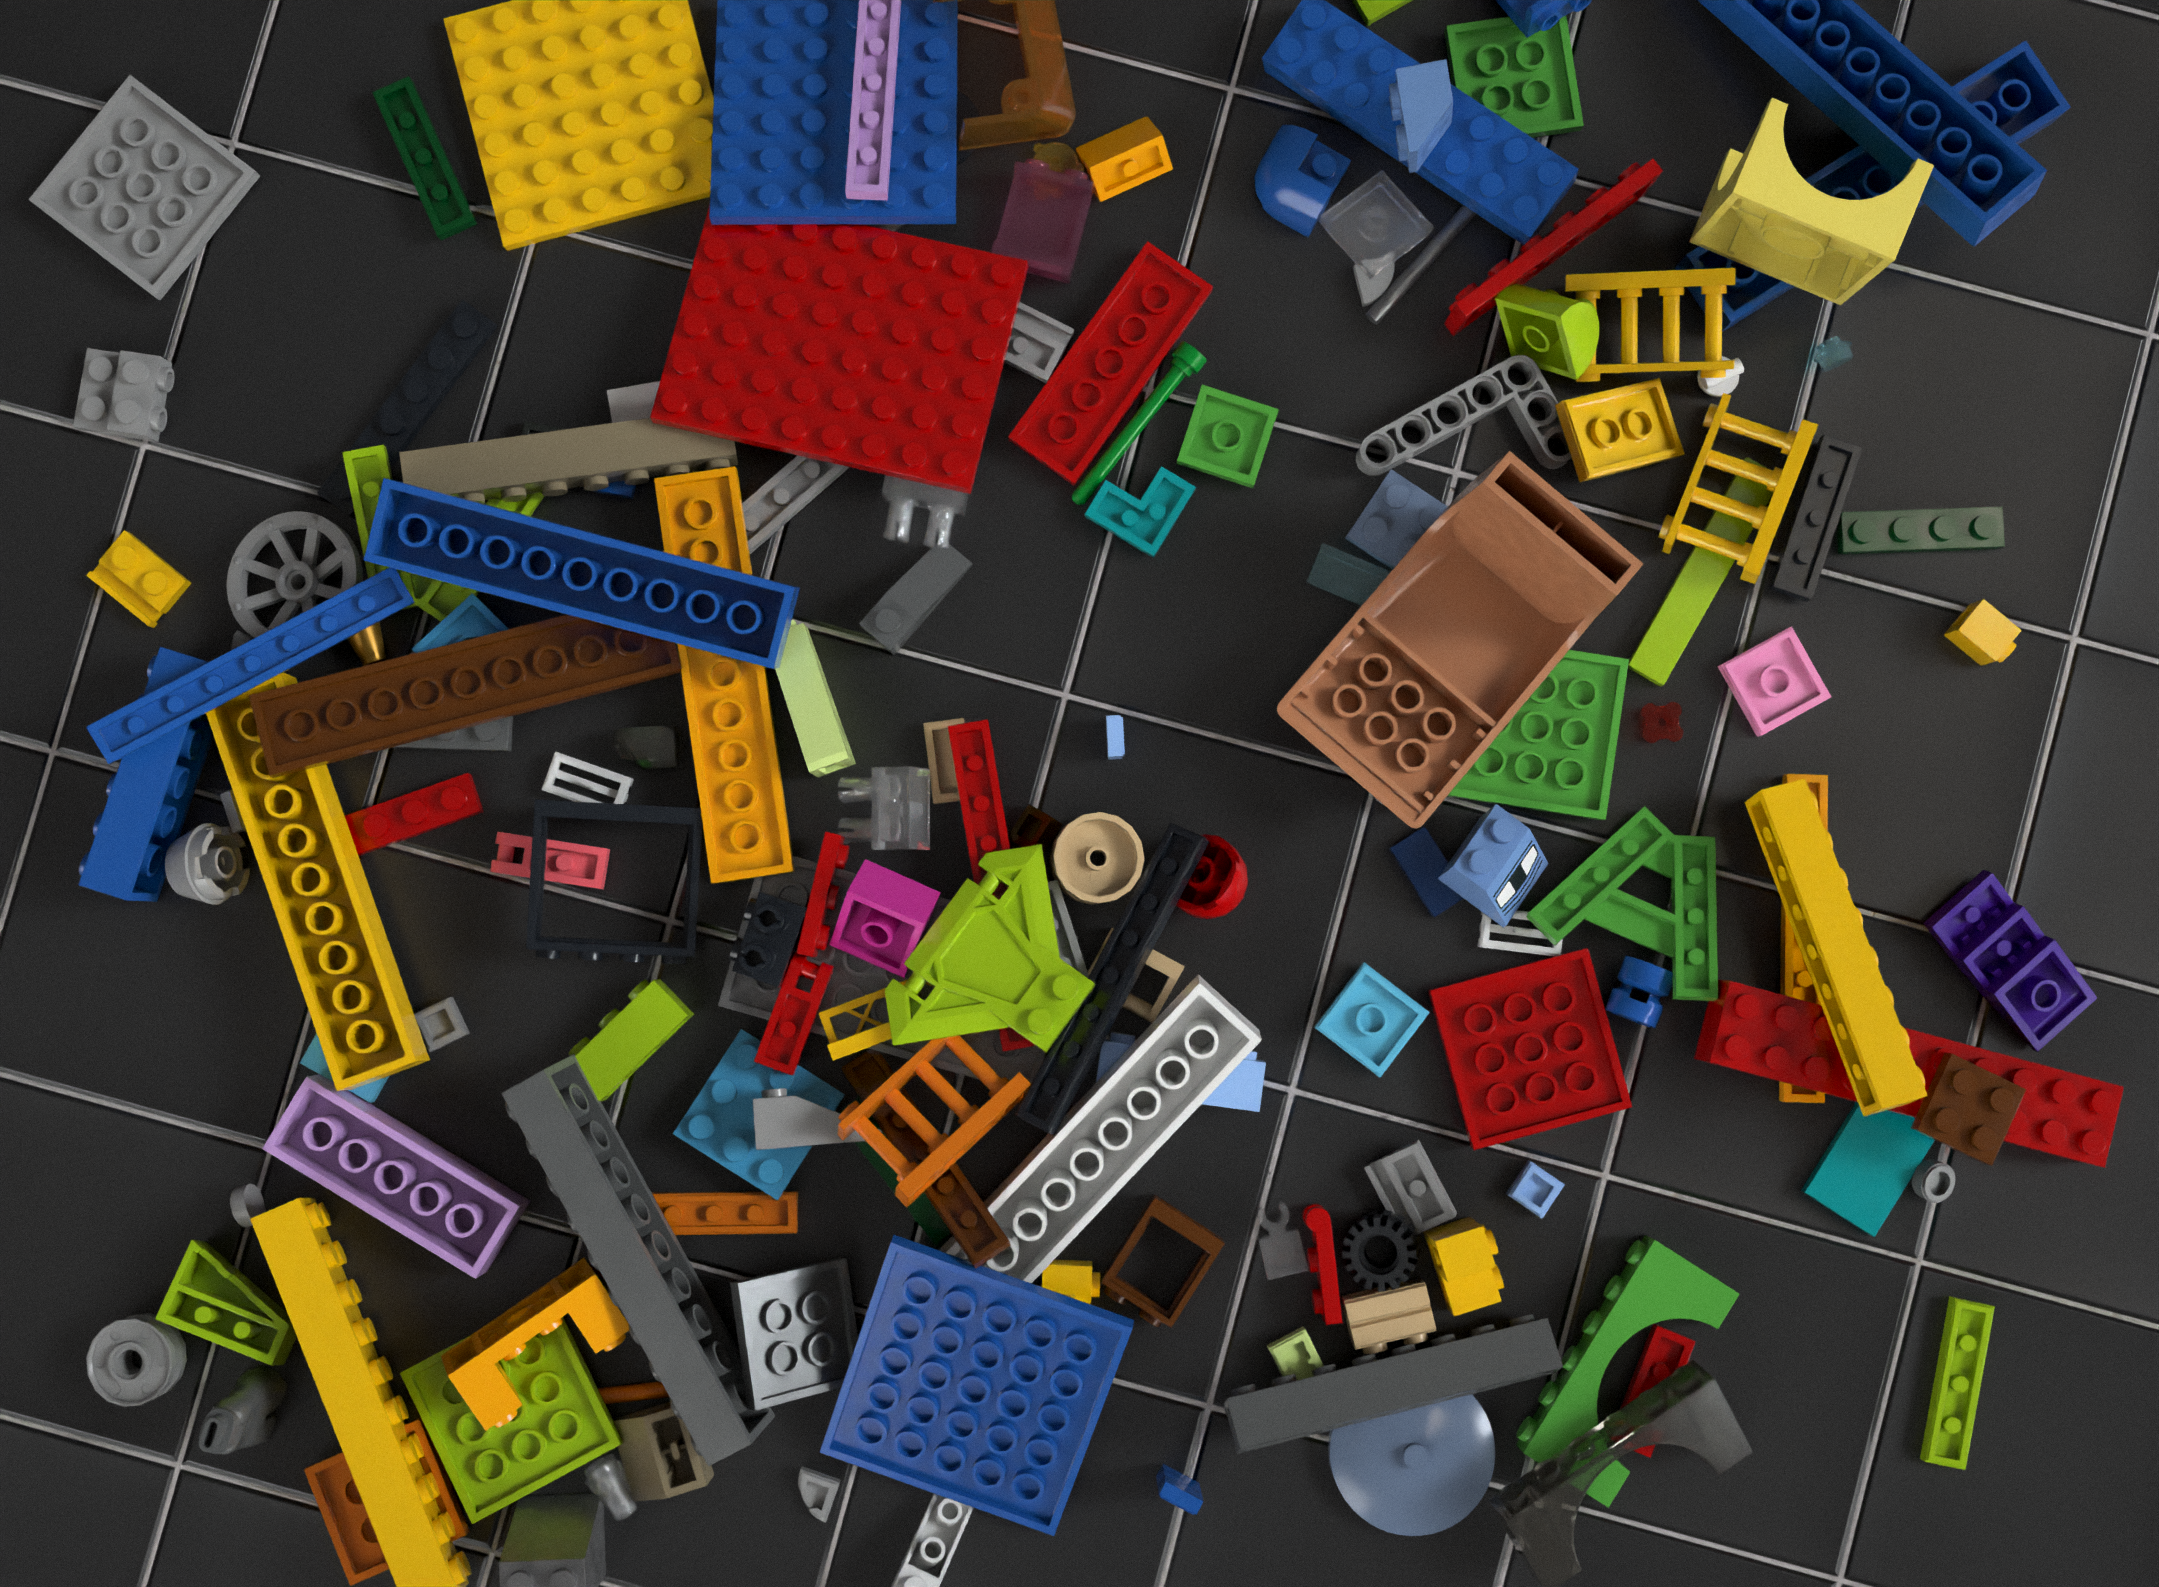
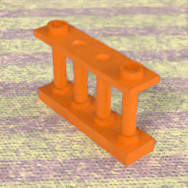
(943, 1149)

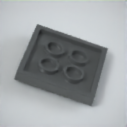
(794, 1331)

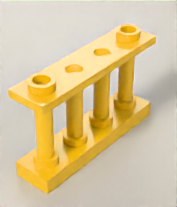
(1671, 286)
(1764, 518)

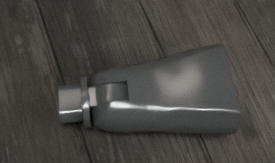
(244, 1414)

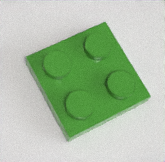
(1227, 436)

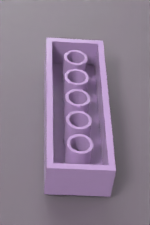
(396, 1175)

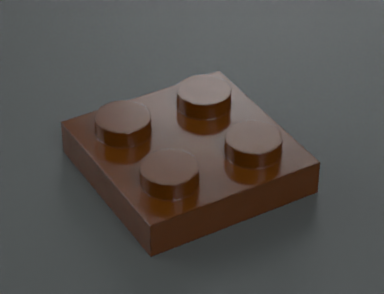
(1968, 1108)

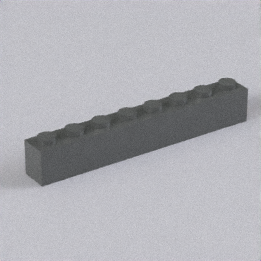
(1391, 1384)

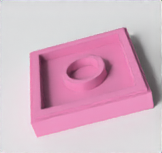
(1774, 681)

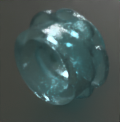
(1833, 353)

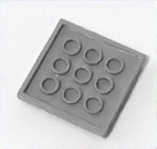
(144, 187)

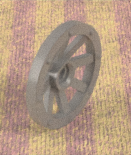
(293, 573)

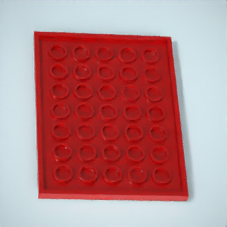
(843, 346)

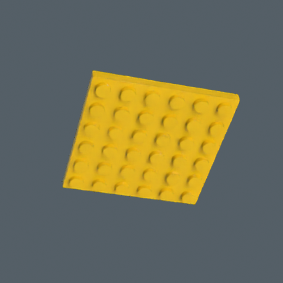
(584, 111)

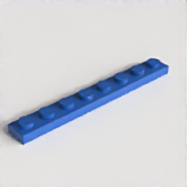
(249, 665)

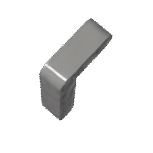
(1468, 412)

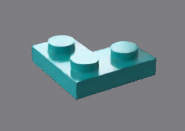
(1142, 521)

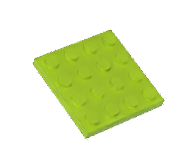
(553, 1433)

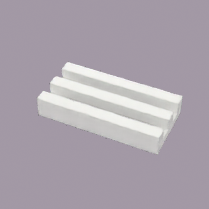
(554, 772)
(1486, 927)

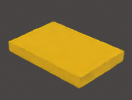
(1619, 429)

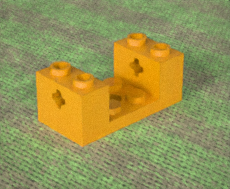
(474, 1361)

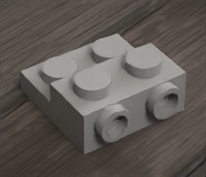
(124, 394)

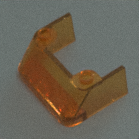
(1031, 106)

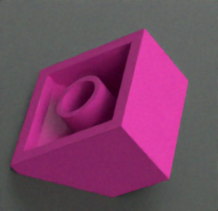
(884, 917)

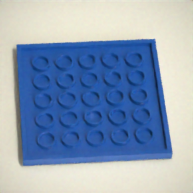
(788, 112)
(975, 1385)

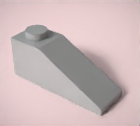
(794, 1122)

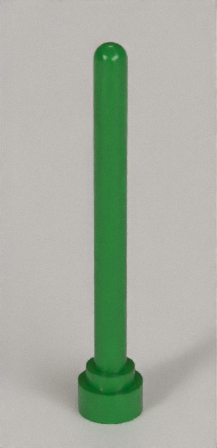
(1185, 362)

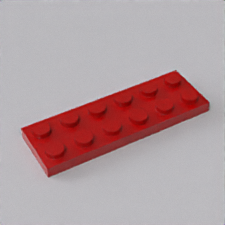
(1541, 253)
(1110, 363)

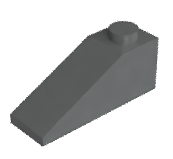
(914, 597)

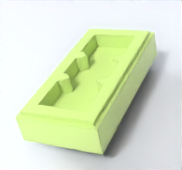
(1295, 1354)

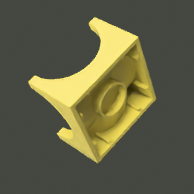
(1793, 232)

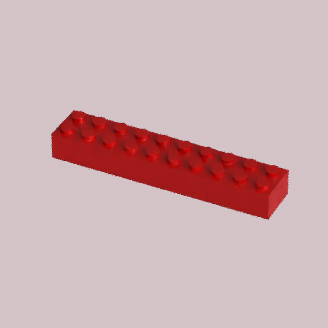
(1794, 1045)

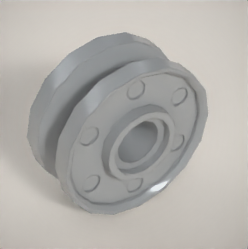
(112, 1366)

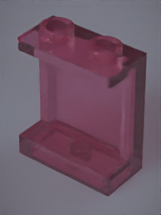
(1045, 218)

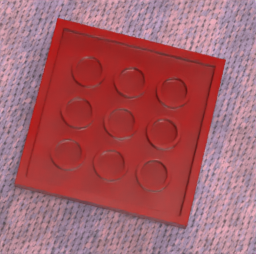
(1529, 1048)

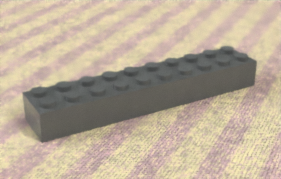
(637, 1257)

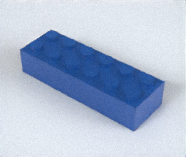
(148, 799)

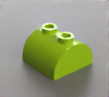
(1549, 328)

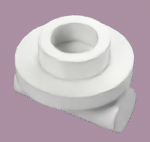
(1717, 386)

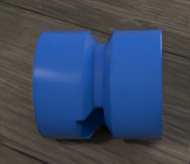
(1646, 979)

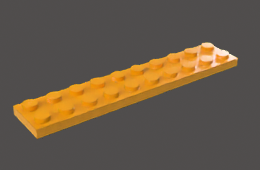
(727, 696)

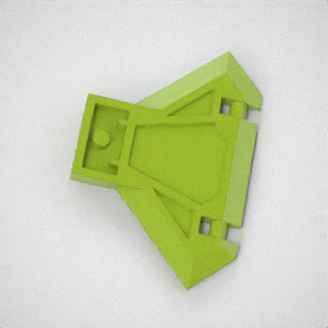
(991, 961)

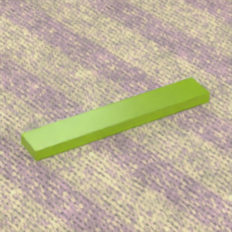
(1694, 588)

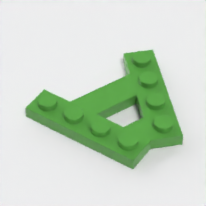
(1684, 935)

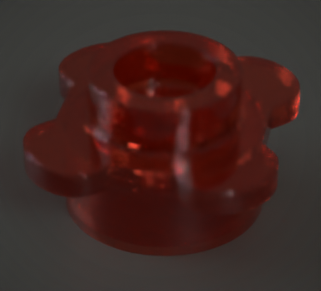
(1651, 716)

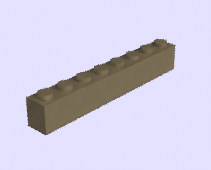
(564, 460)

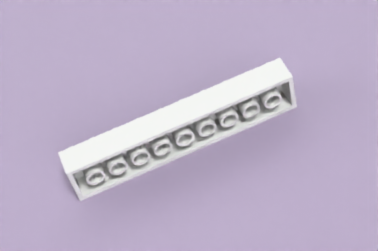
(1116, 1128)

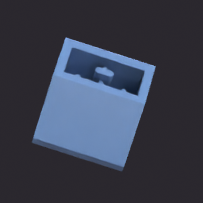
(1425, 108)

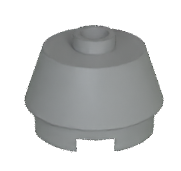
(207, 864)

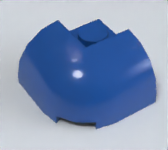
(1298, 178)

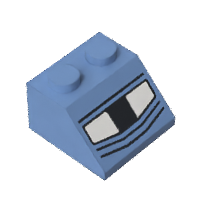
(1496, 865)

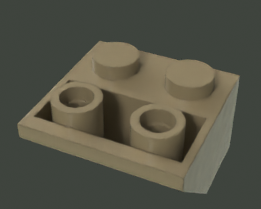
(659, 1454)

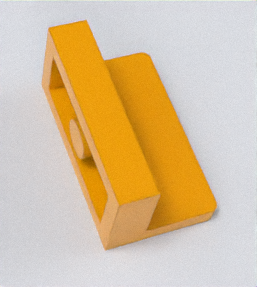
(1125, 158)

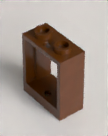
(1189, 1228)

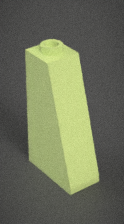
(812, 705)

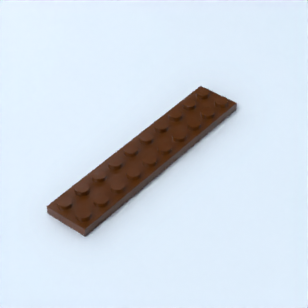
(451, 689)

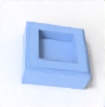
(1115, 737)
(1535, 1189)

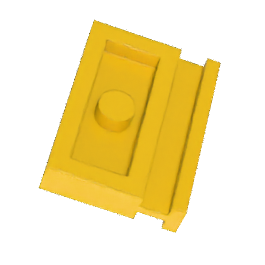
(139, 579)

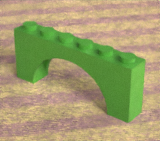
(1649, 1290)

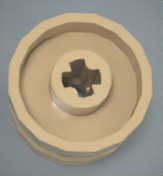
(1098, 834)

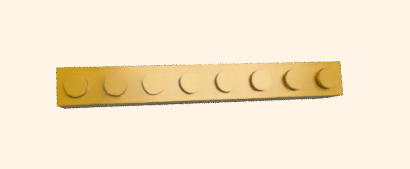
(1835, 948)

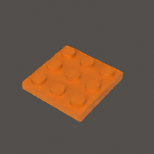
(348, 1518)

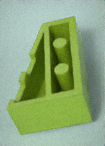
(226, 1307)

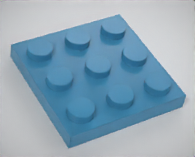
(723, 1116)

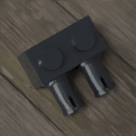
(769, 939)

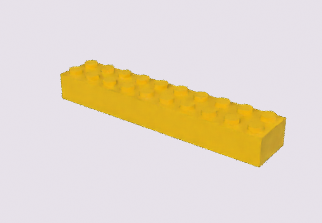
(321, 904)
(359, 1396)

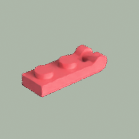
(564, 861)

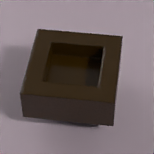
(1034, 828)

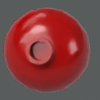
(1216, 882)

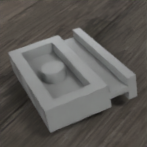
(1037, 343)
(1411, 1187)

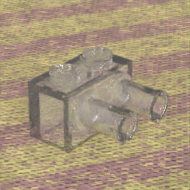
(907, 495)
(898, 808)

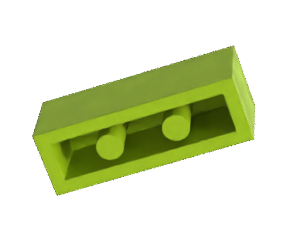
(630, 1036)

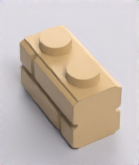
(1388, 1316)

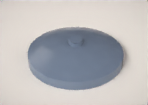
(1416, 1466)

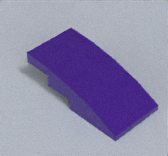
(2010, 960)

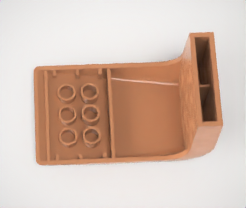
(1457, 638)

